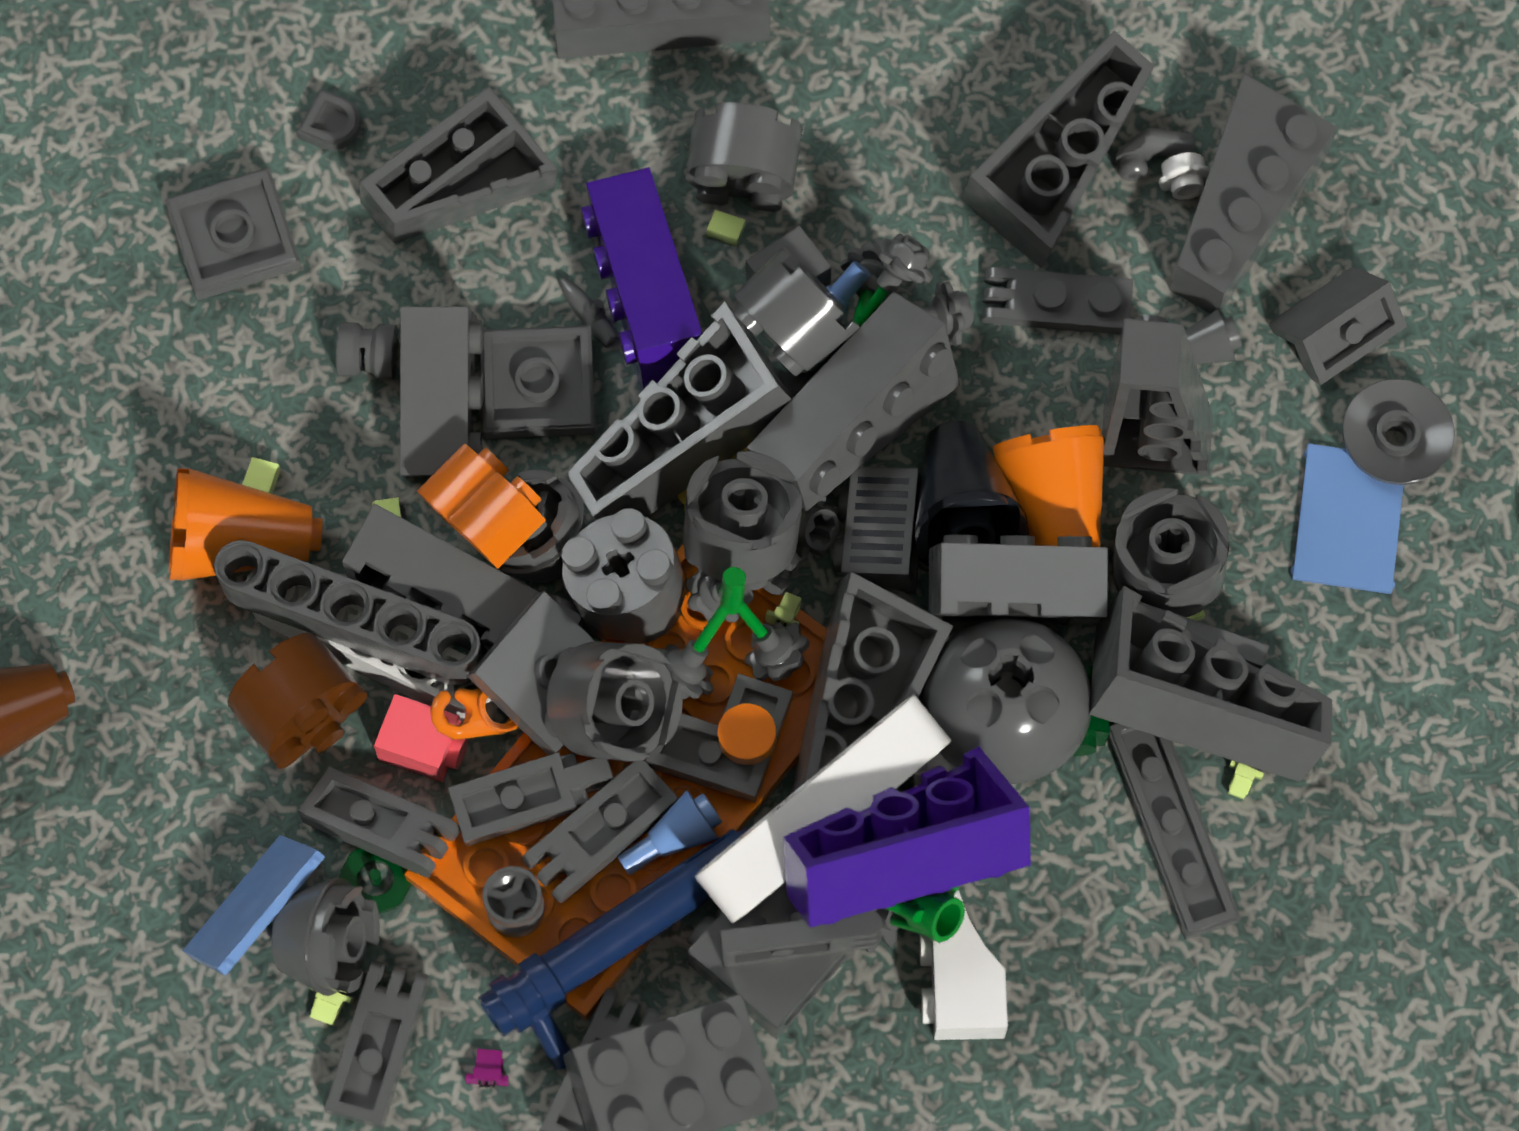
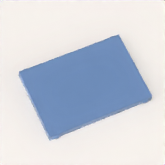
(1346, 524)
(253, 904)

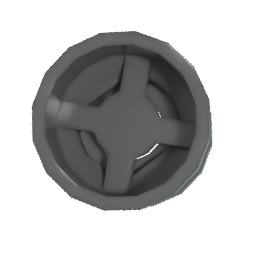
(367, 350)
(513, 890)

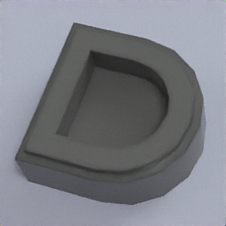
(330, 122)

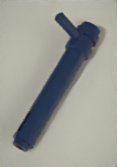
(545, 980)

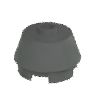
(565, 517)
(325, 936)

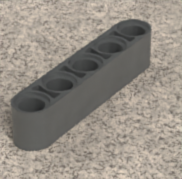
(332, 592)

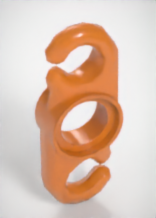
(476, 720)

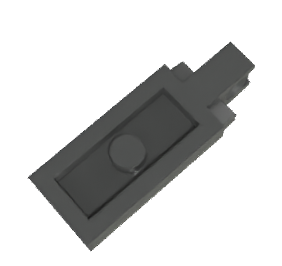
(525, 795)

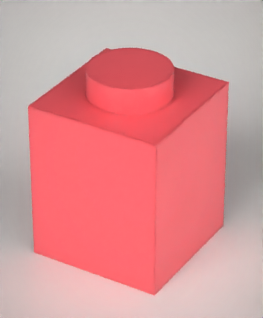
(413, 743)

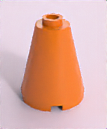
(1057, 481)
(219, 511)

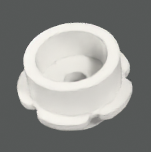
(1184, 175)

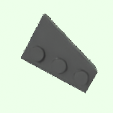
(438, 386)

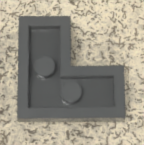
(695, 748)

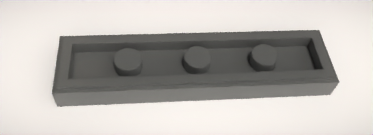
(1174, 831)

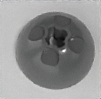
(1018, 727)

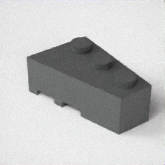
(457, 171)
(1018, 578)

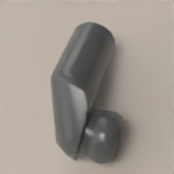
(1147, 145)

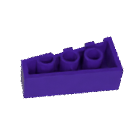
(643, 272)
(909, 843)

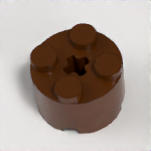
(296, 699)

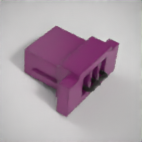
(488, 1068)

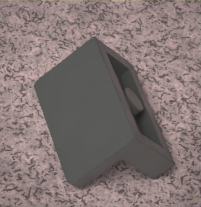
(1341, 323)

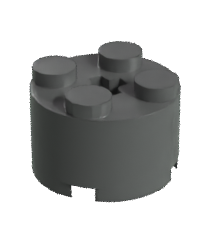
(743, 155)
(794, 313)
(742, 517)
(1172, 551)
(625, 578)
(613, 700)

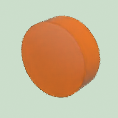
(747, 734)

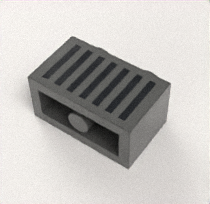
(880, 527)

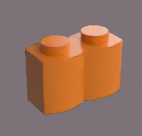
(482, 504)

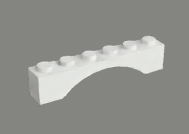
(966, 977)

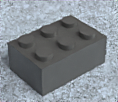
(675, 1073)

